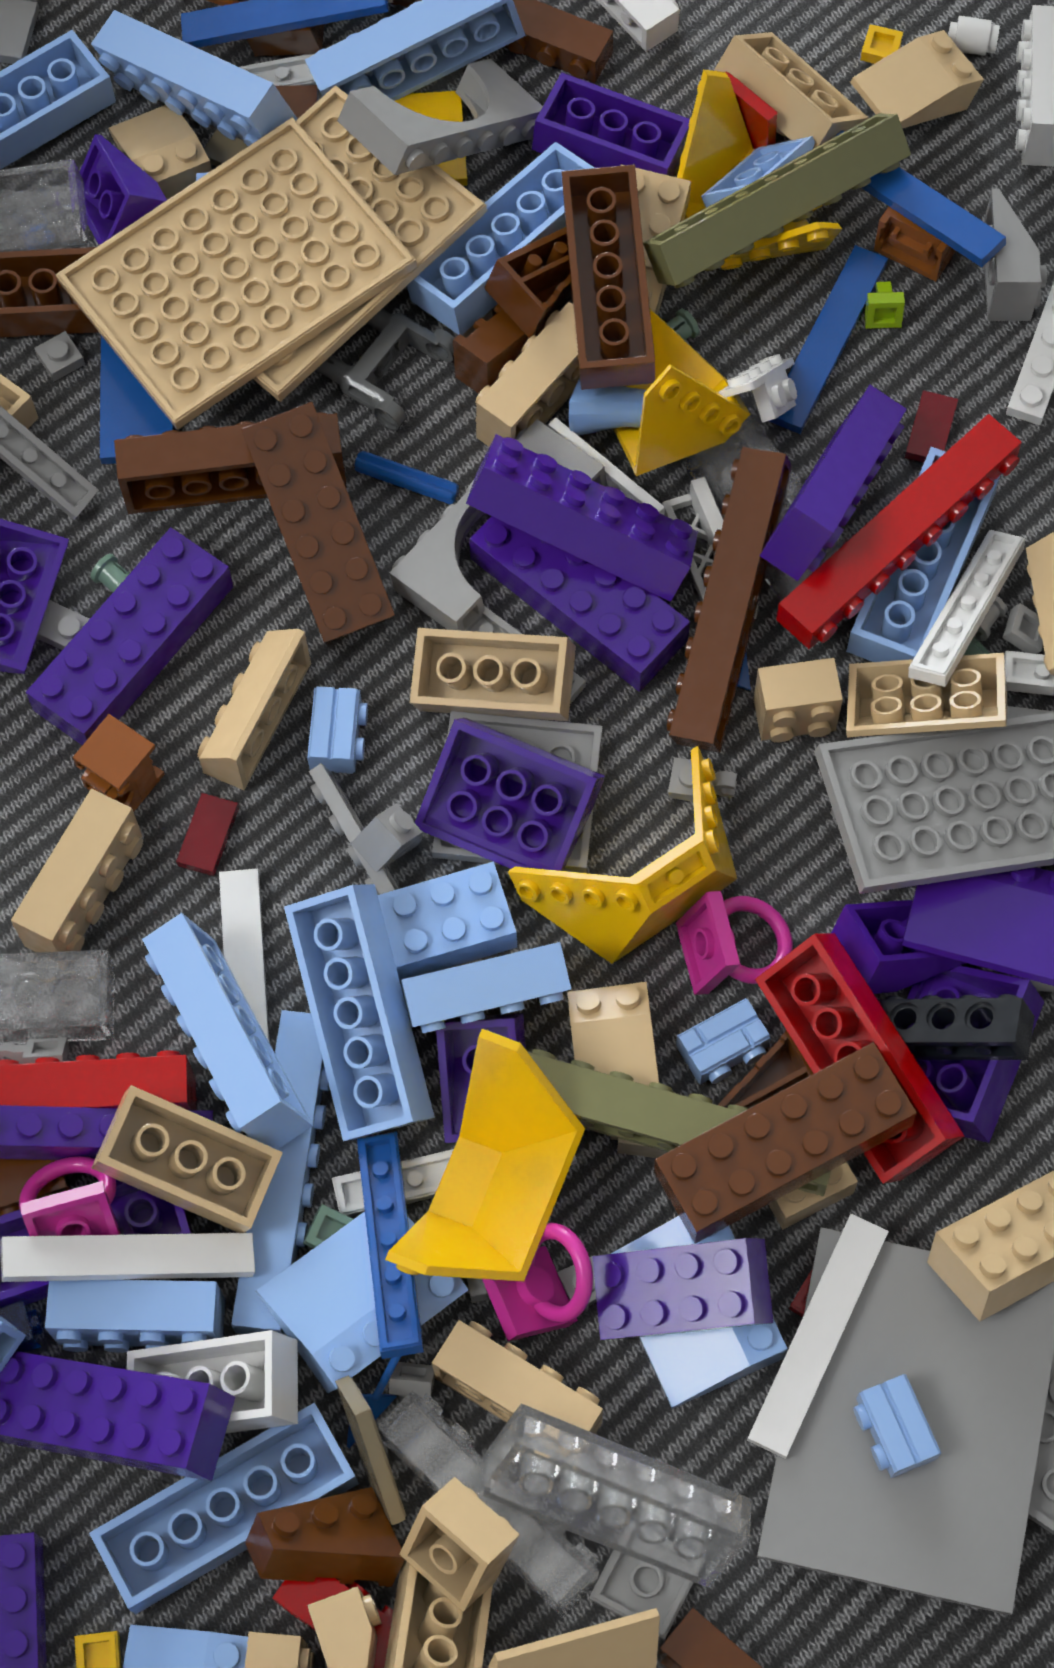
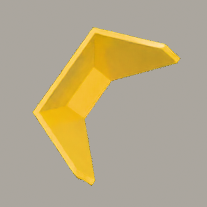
(715, 146)
(680, 407)
(623, 912)
(501, 1174)

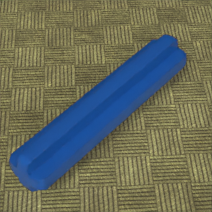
(406, 477)

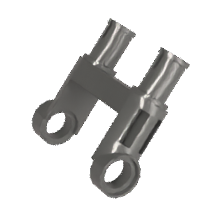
(361, 379)

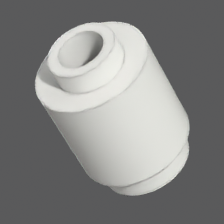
(974, 35)

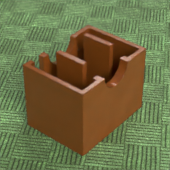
(911, 245)
(118, 763)

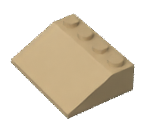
(889, 702)
(611, 1644)

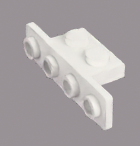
(769, 384)

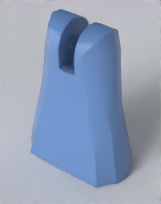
(604, 408)

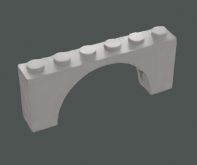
(412, 141)
(431, 571)

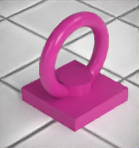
(710, 942)
(71, 1212)
(540, 1300)

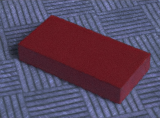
(931, 425)
(207, 834)

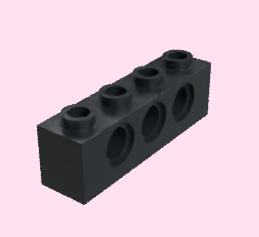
(1004, 1039)

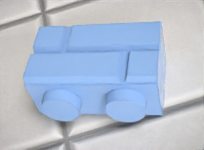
(335, 729)
(723, 1042)
(896, 1426)

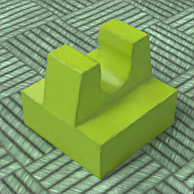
(884, 307)

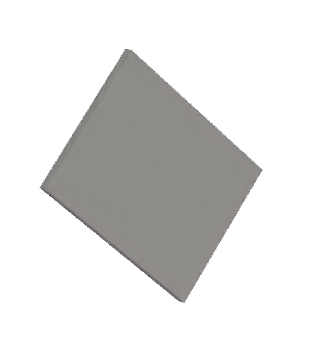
(983, 1388)

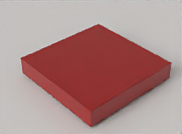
(757, 115)

